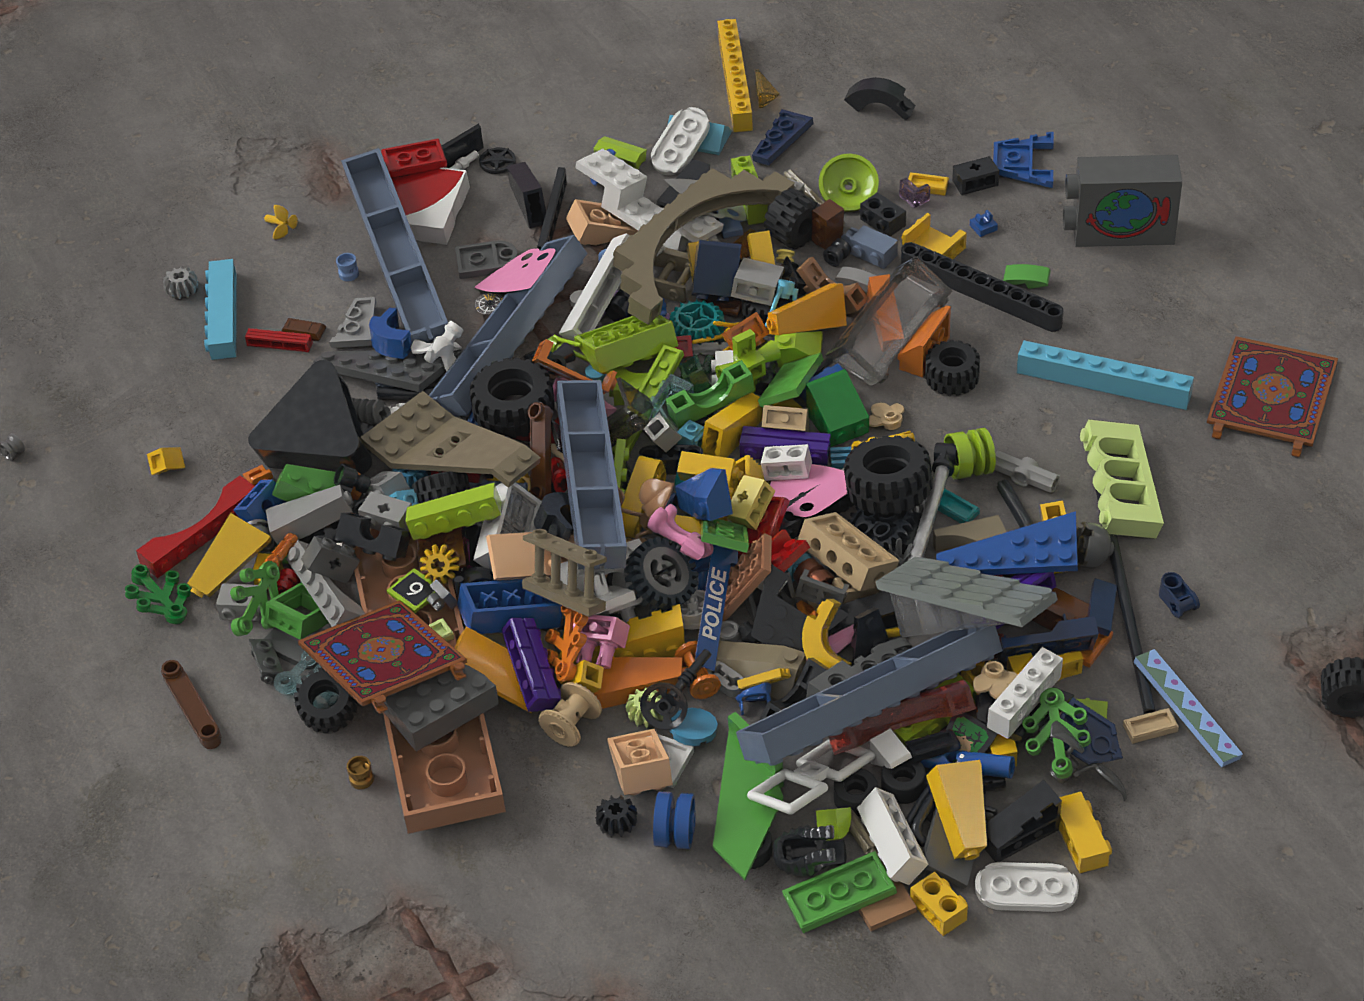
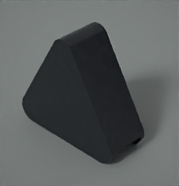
(313, 425)

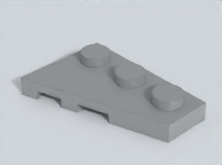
(355, 328)

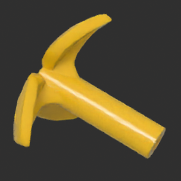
(281, 219)

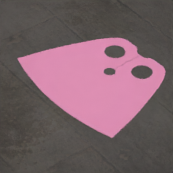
(513, 276)
(831, 489)

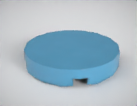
(696, 727)

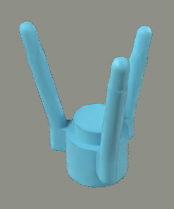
(784, 290)

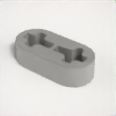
(727, 677)

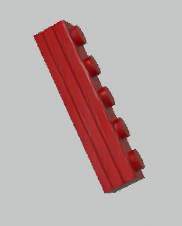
(278, 340)

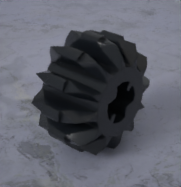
(616, 815)

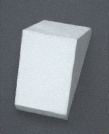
(888, 750)

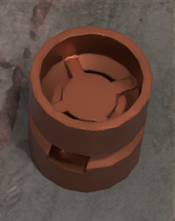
(816, 571)

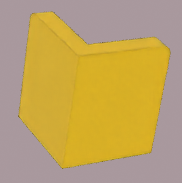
(165, 459)

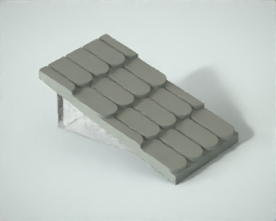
(942, 598)

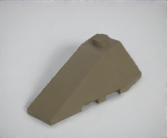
(754, 658)

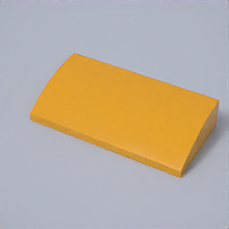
(493, 662)

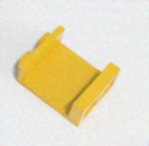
(932, 239)

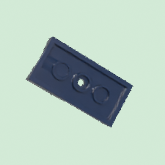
(1066, 637)

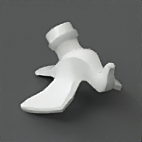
(441, 347)

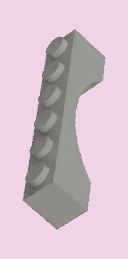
(327, 596)

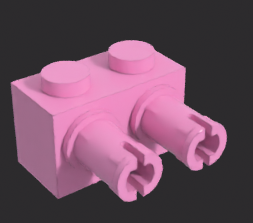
(605, 632)

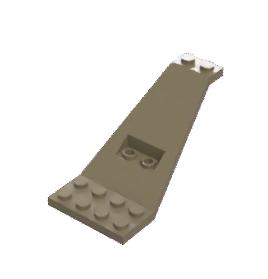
(424, 428)

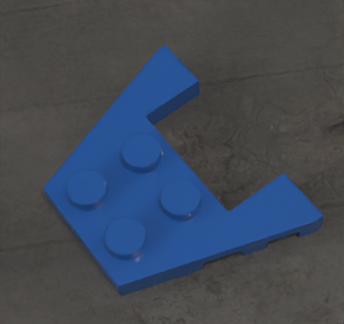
(1015, 157)

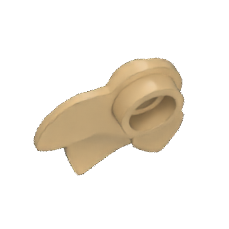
(886, 415)
(993, 679)

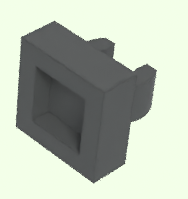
(441, 596)

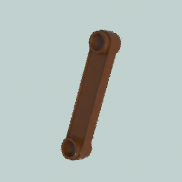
(540, 443)
(191, 704)

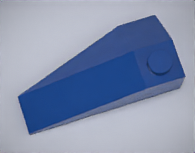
(705, 495)

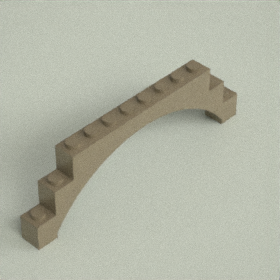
(708, 194)

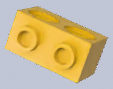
(935, 906)

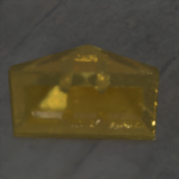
(765, 90)

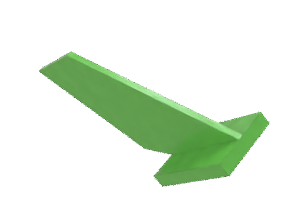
(740, 821)

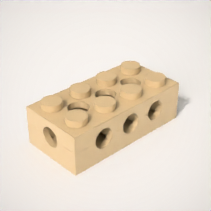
(847, 550)

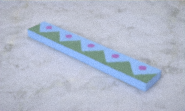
(1188, 708)

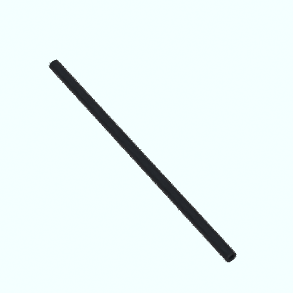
(1130, 623)

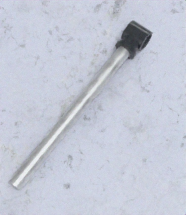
(943, 466)

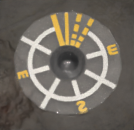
(487, 302)

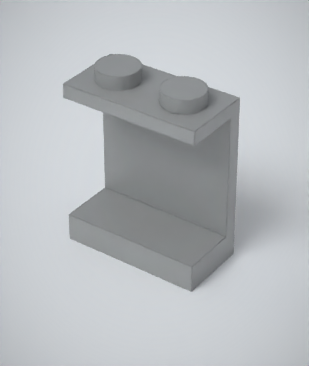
(756, 281)

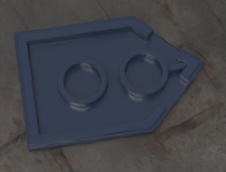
(1103, 734)

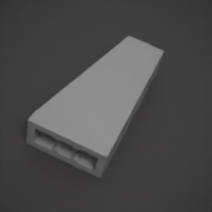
(308, 513)

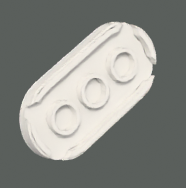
(680, 141)
(1026, 887)

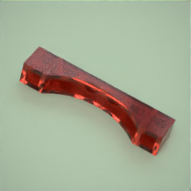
(929, 705)

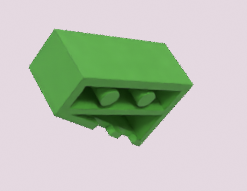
(302, 481)

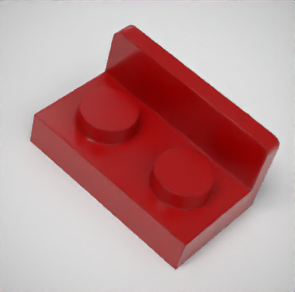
(786, 550)

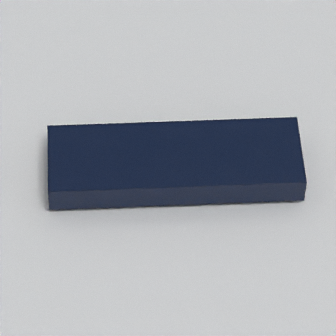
(1102, 605)

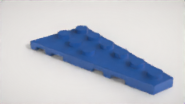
(1030, 549)

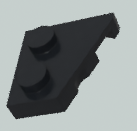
(868, 633)

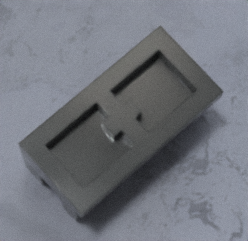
(818, 591)

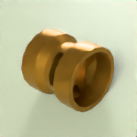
(360, 772)

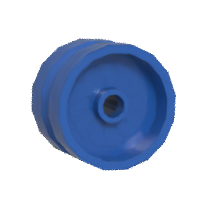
(671, 819)

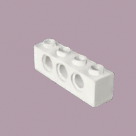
(1024, 692)

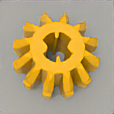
(436, 571)

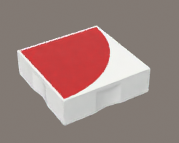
(432, 201)

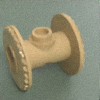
(561, 721)

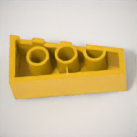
(652, 636)

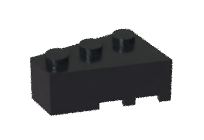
(1023, 822)

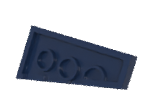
(782, 135)

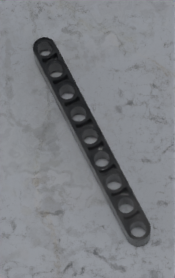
(988, 288)

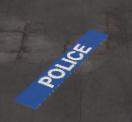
(714, 604)

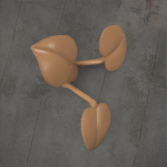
(653, 494)

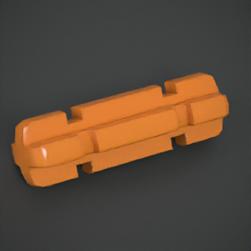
(282, 549)

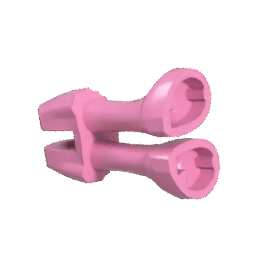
(663, 523)

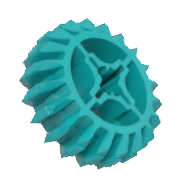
(697, 320)

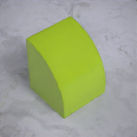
(839, 818)

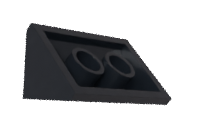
(463, 145)

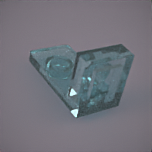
(669, 386)

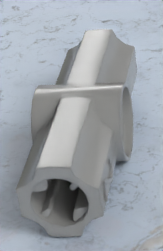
(1026, 472)

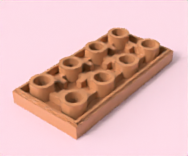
(748, 574)

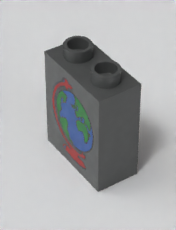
(1124, 200)

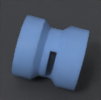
(347, 267)

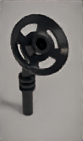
(669, 700)

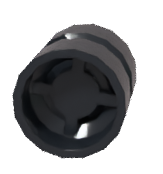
(618, 306)

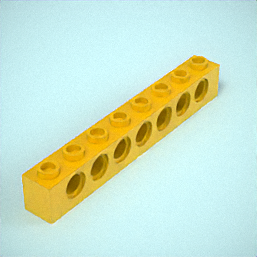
(734, 75)

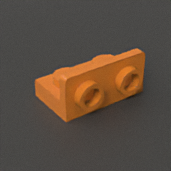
(752, 322)

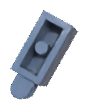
(871, 246)

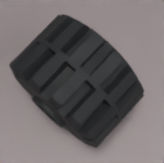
(791, 218)

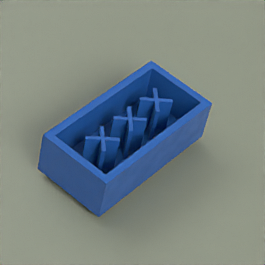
(491, 604)

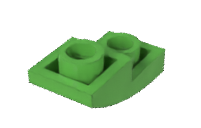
(1032, 275)

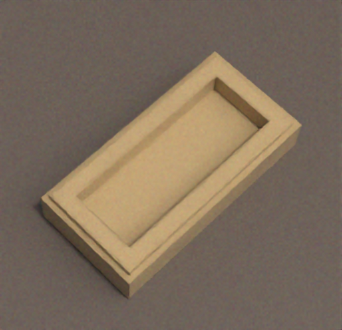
(1150, 725)

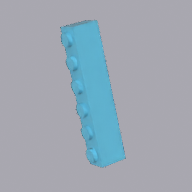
(221, 309)

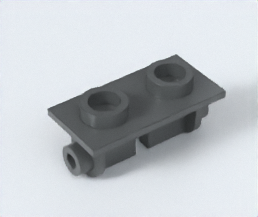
(266, 659)

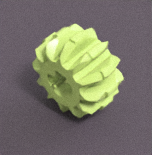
(634, 711)

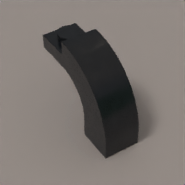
(880, 91)
(555, 515)
(799, 691)

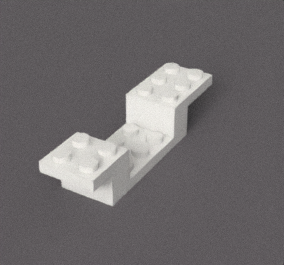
(625, 199)

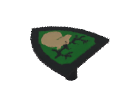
(971, 733)

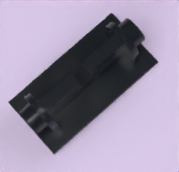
(790, 273)

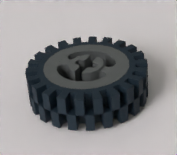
(653, 559)

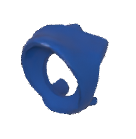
(755, 693)

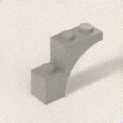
(663, 430)

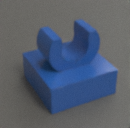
(983, 224)

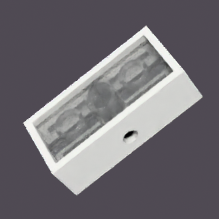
(516, 516)

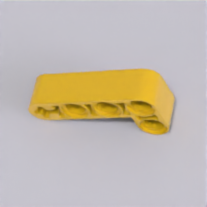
(644, 469)

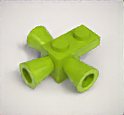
(745, 349)

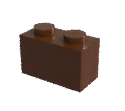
(827, 223)

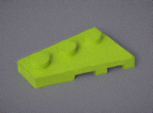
(622, 455)

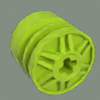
(974, 451)

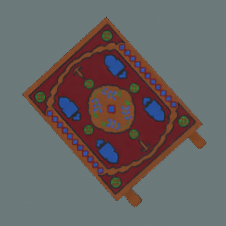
(1272, 392)
(383, 653)

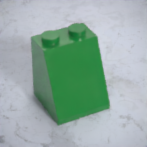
(836, 407)

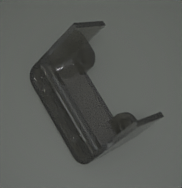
(625, 421)

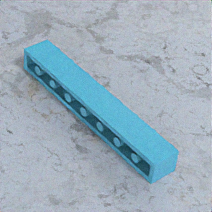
(1105, 375)

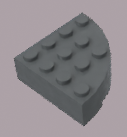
(440, 705)

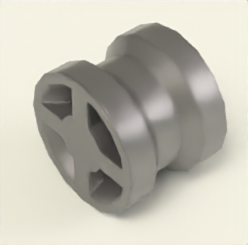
(11, 447)

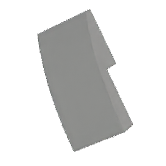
(853, 275)

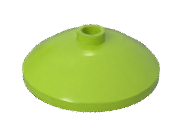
(852, 171)

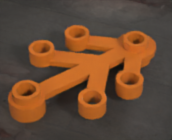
(564, 667)

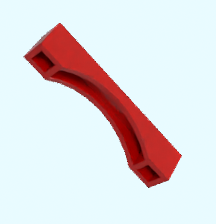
(165, 552)

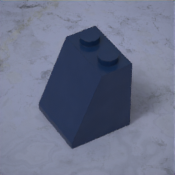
(715, 270)

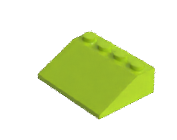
(625, 342)

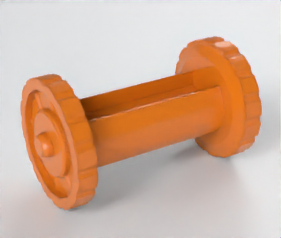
(705, 684)

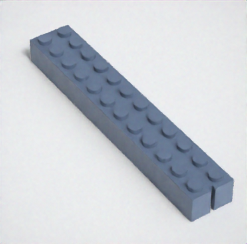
(395, 246)
(508, 325)
(591, 471)
(866, 694)

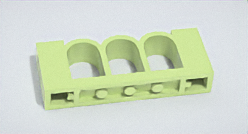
(1115, 516)

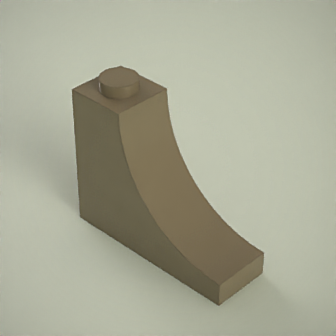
(967, 532)

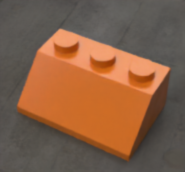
(931, 332)

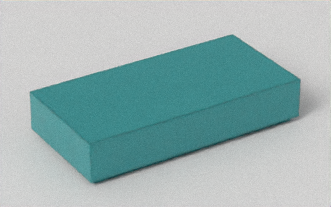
(957, 507)

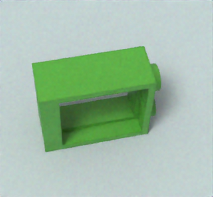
(282, 615)

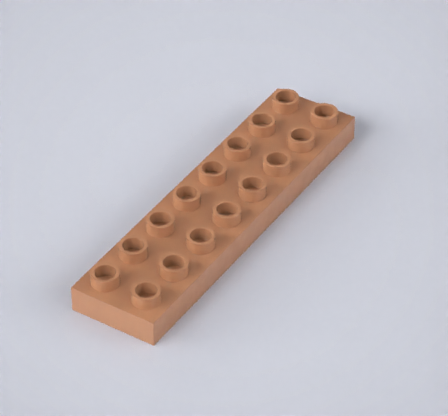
(457, 773)

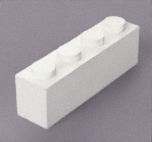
(892, 836)

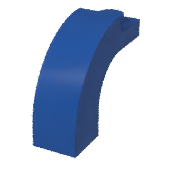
(387, 337)

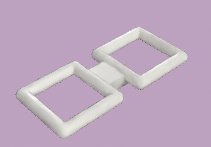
(809, 775)

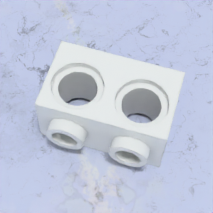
(786, 462)

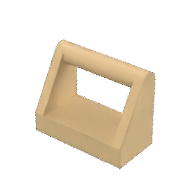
(785, 418)

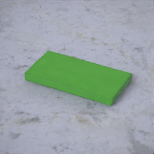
(791, 380)
(725, 534)
(839, 892)

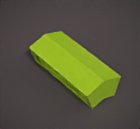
(628, 153)

